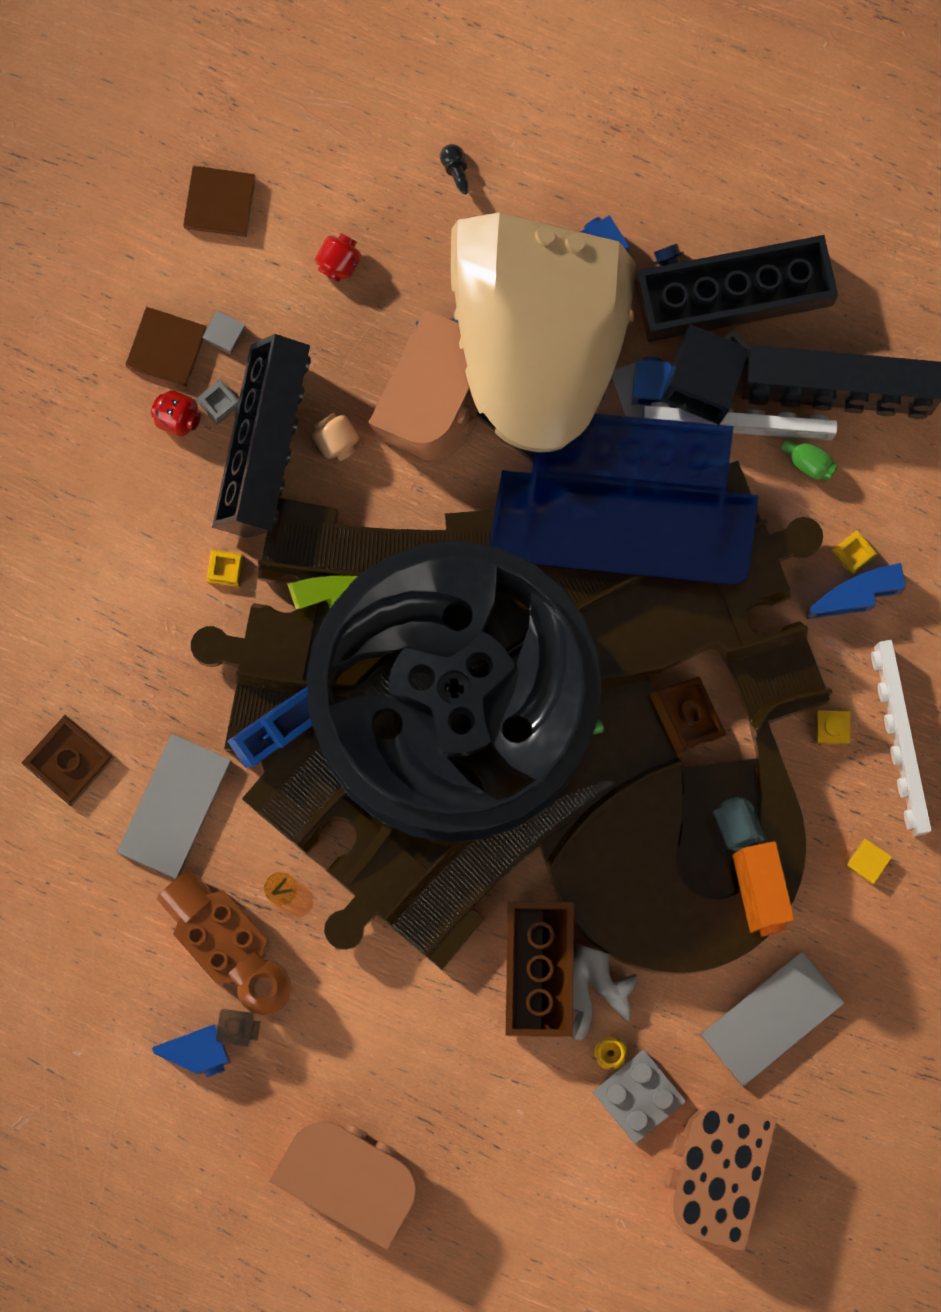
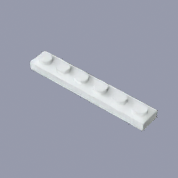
(755, 422)
(903, 750)

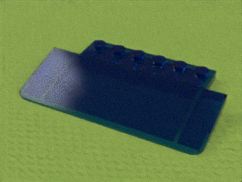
(632, 502)

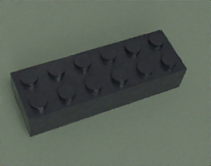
(736, 287)
(842, 381)
(262, 436)

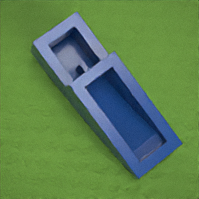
(860, 592)
(272, 730)

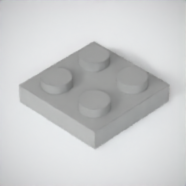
(639, 1096)

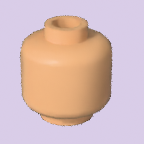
(335, 437)

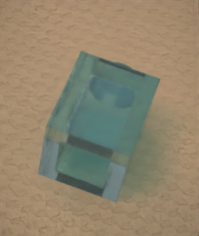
(739, 823)

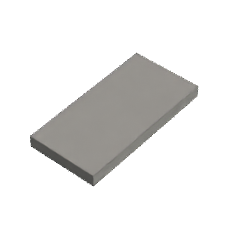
(174, 806)
(772, 1018)

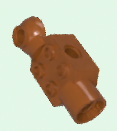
(224, 942)

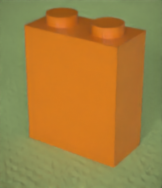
(763, 888)

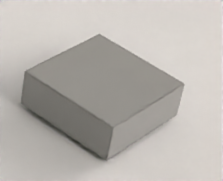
(224, 332)
(218, 401)

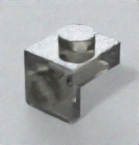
(237, 1028)

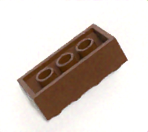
(540, 969)

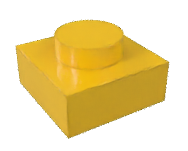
(833, 727)

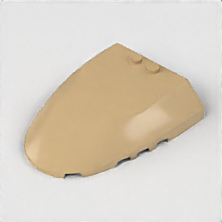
(538, 323)

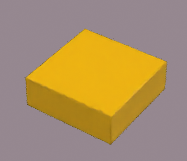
(854, 552)
(225, 568)
(868, 861)

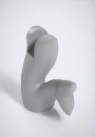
(594, 967)

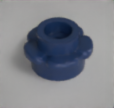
(668, 255)

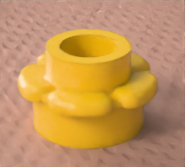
(614, 1061)

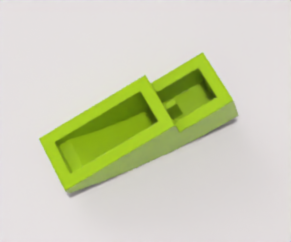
(318, 589)

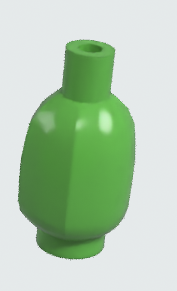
(810, 460)

